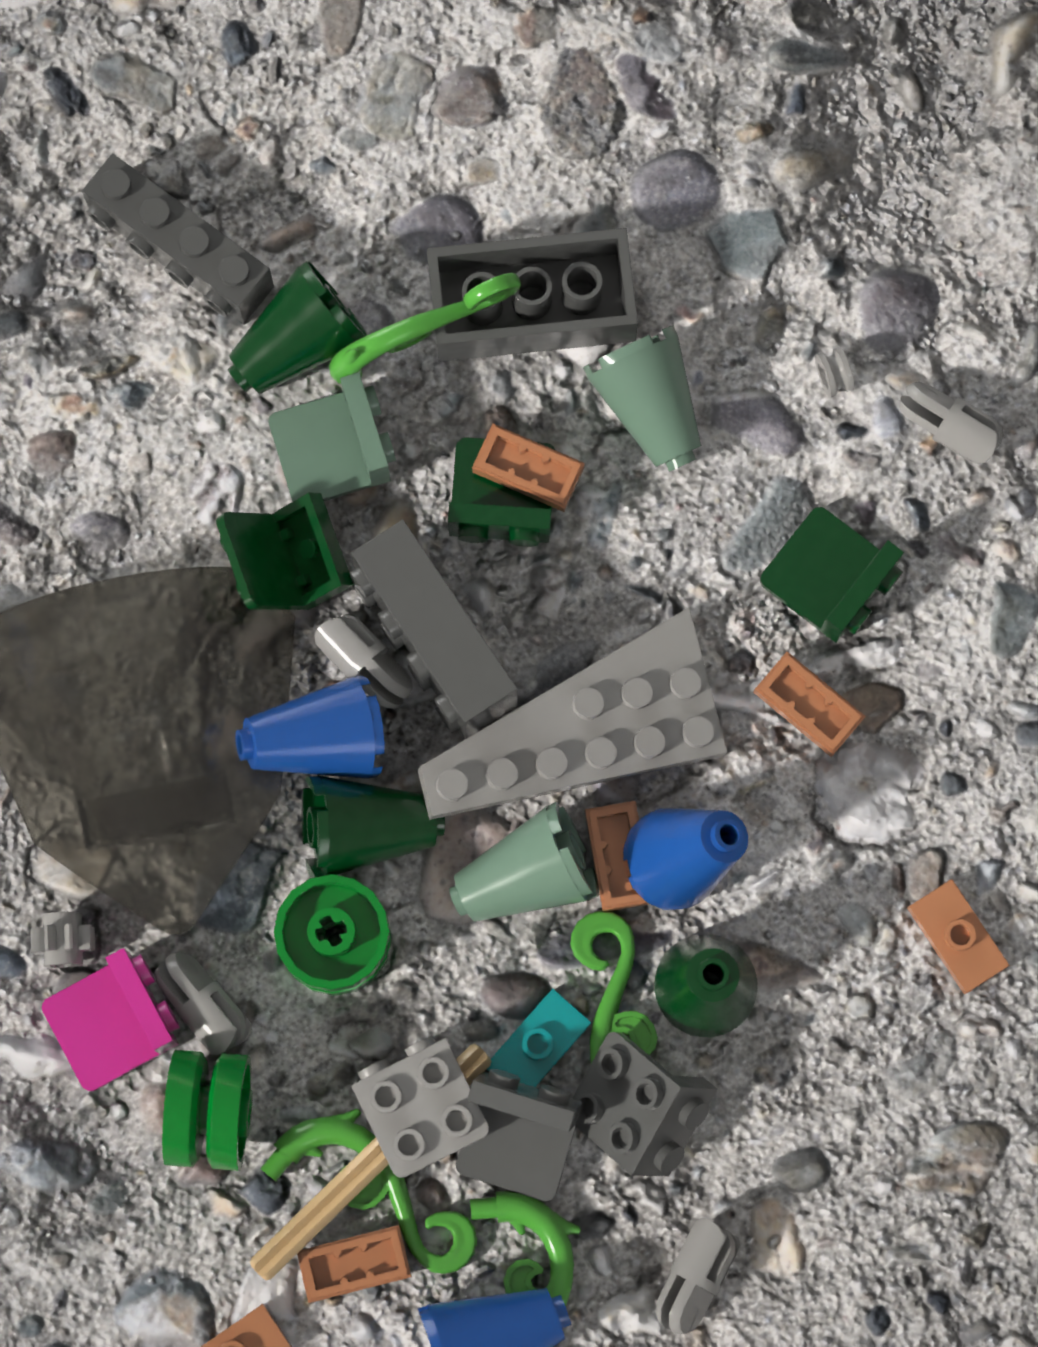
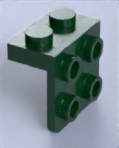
(492, 511)
(285, 556)
(831, 574)

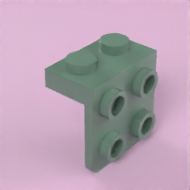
(333, 443)

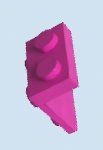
(111, 1021)

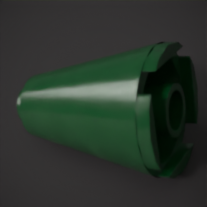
(294, 332)
(362, 824)
(691, 1001)

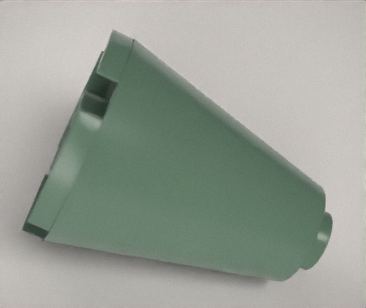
(651, 397)
(527, 870)

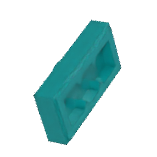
(541, 1040)

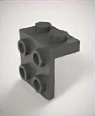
(639, 1108)
(525, 1136)

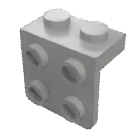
(419, 1107)

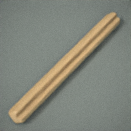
(341, 1190)

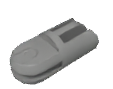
(952, 422)
(361, 653)
(202, 1003)
(696, 1276)

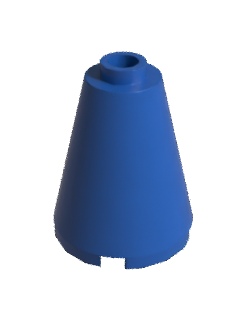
(317, 734)
(682, 854)
(497, 1321)

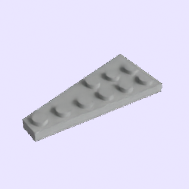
(611, 721)

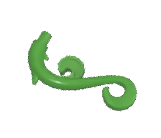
(420, 326)
(607, 1018)
(341, 1130)
(548, 1225)

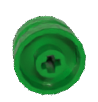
(329, 904)
(201, 1109)

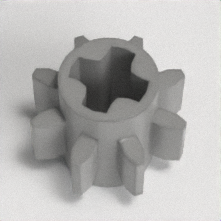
(62, 939)

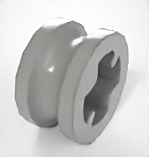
(834, 372)

